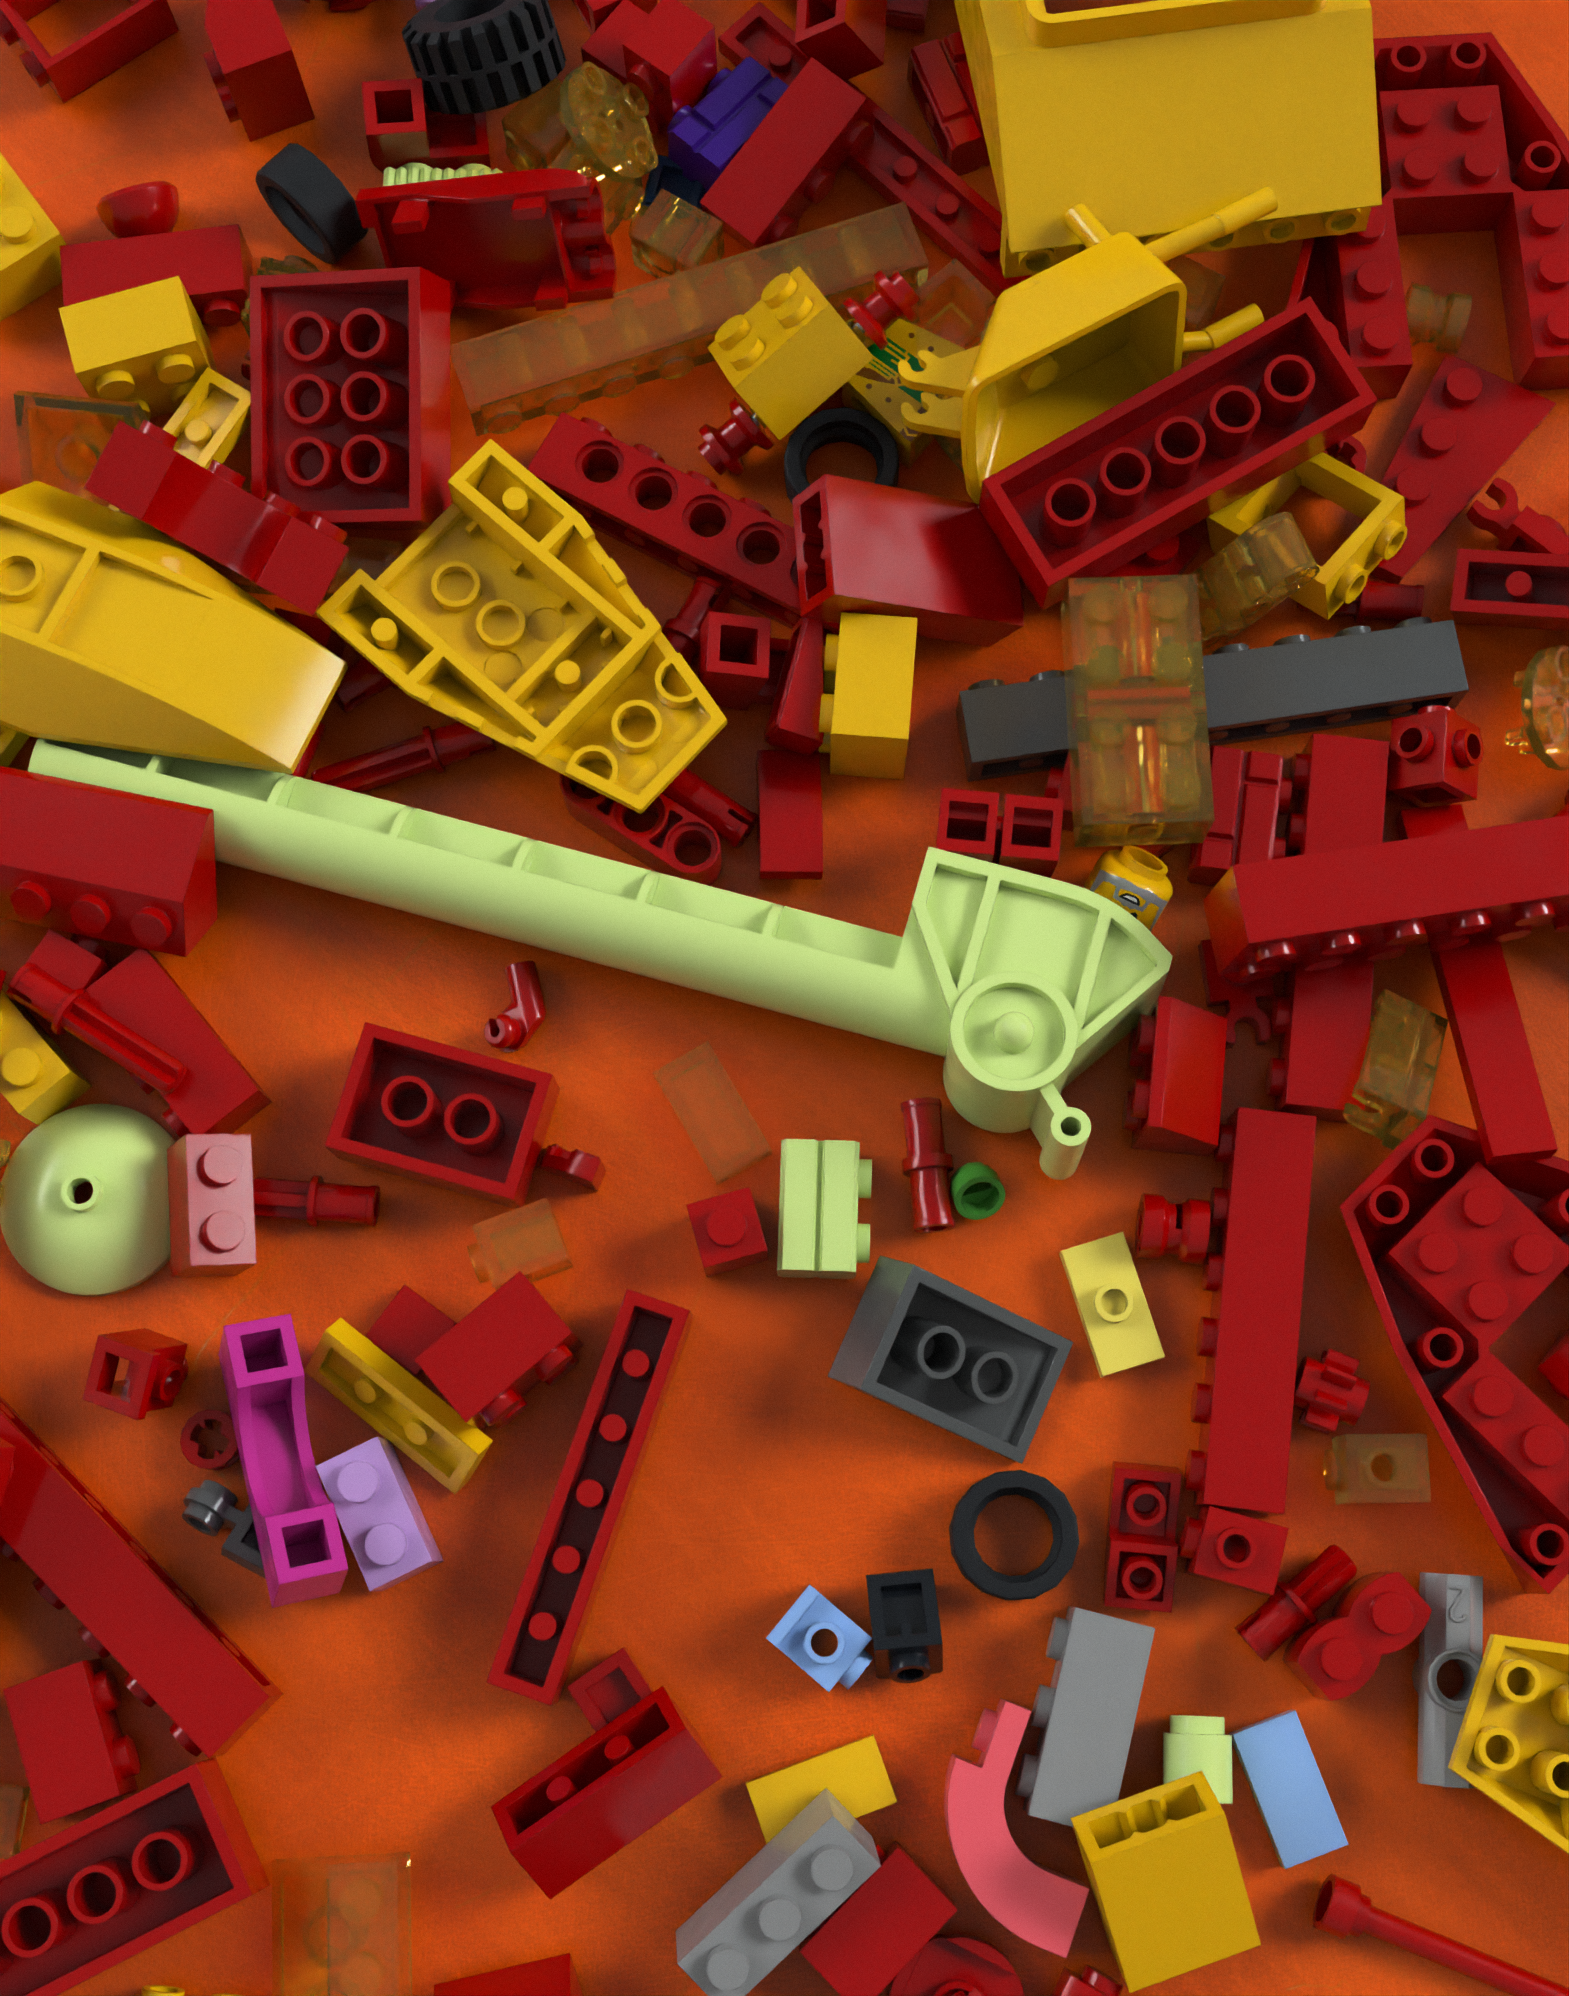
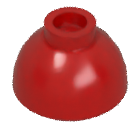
(140, 209)

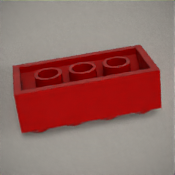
(106, 862)

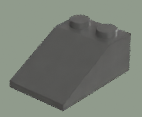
(950, 1358)

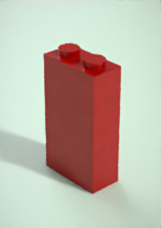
(904, 556)

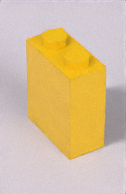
(1166, 1881)

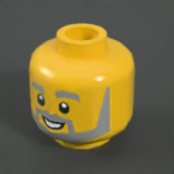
(1132, 881)

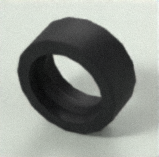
(311, 203)
(840, 426)
(1063, 1528)

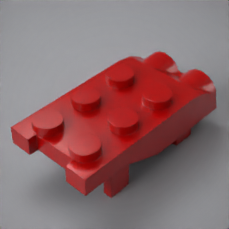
(499, 237)

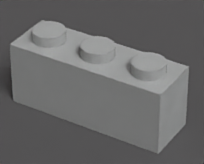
(1084, 1715)
(776, 1899)

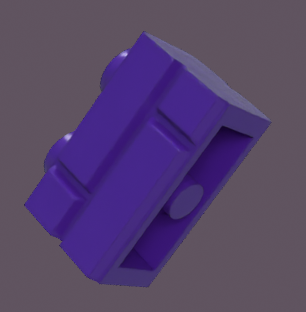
(714, 131)

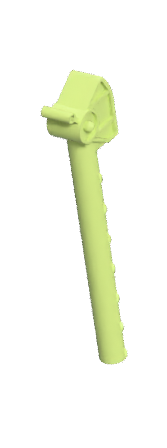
(993, 972)

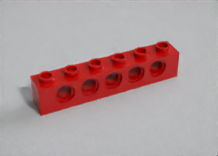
(584, 446)

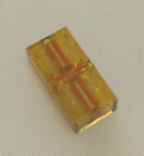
(1136, 711)

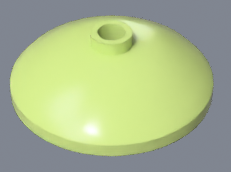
(124, 1226)

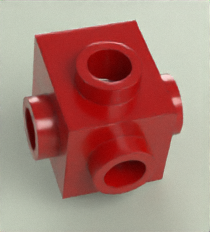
(1434, 757)

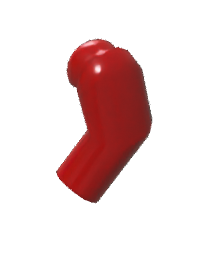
(524, 1013)

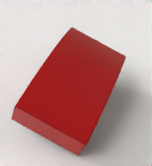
(789, 815)
(1142, 1537)

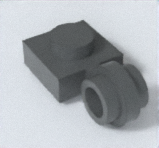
(214, 1508)

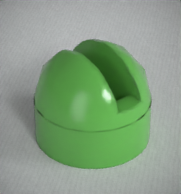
(976, 1191)

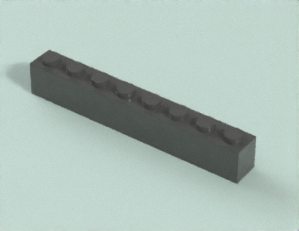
(1248, 693)

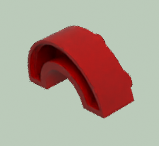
(218, 517)

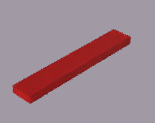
(1487, 1027)

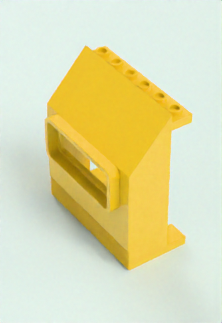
(1172, 116)

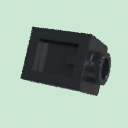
(905, 1625)

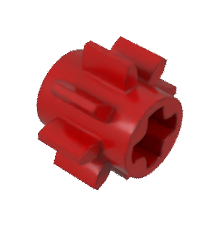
(1330, 1391)

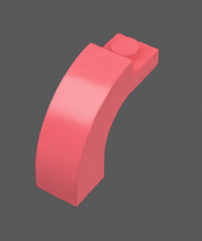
(1016, 1890)

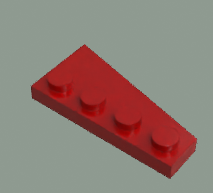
(1452, 450)

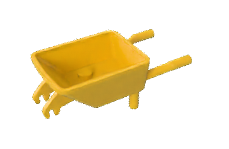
(1073, 342)

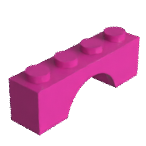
(288, 1505)

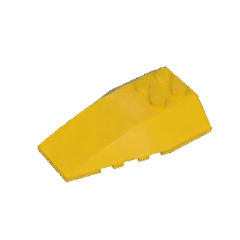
(531, 637)

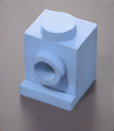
(794, 1637)

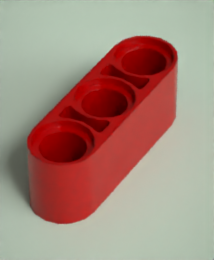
(657, 846)

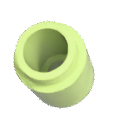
(1197, 1746)

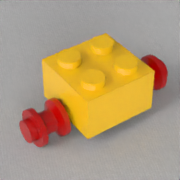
(793, 357)

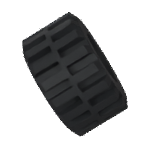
(483, 52)

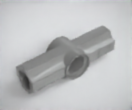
(1450, 1634)

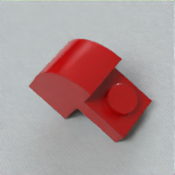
(407, 131)
(739, 659)

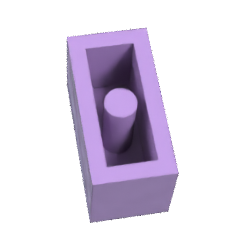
(379, 1514)

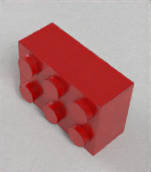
(443, 1116)

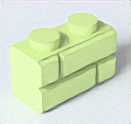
(820, 1209)

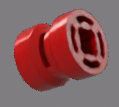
(1172, 1229)

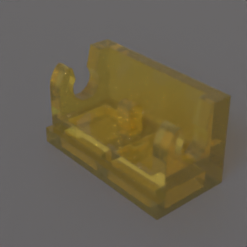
(1397, 1069)

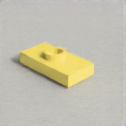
(1111, 1304)

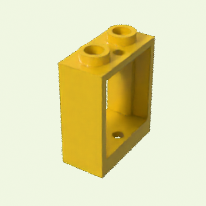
(1348, 569)

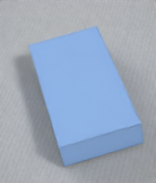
(1288, 1789)

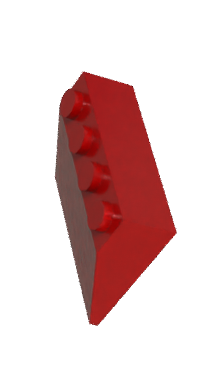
(352, 395)

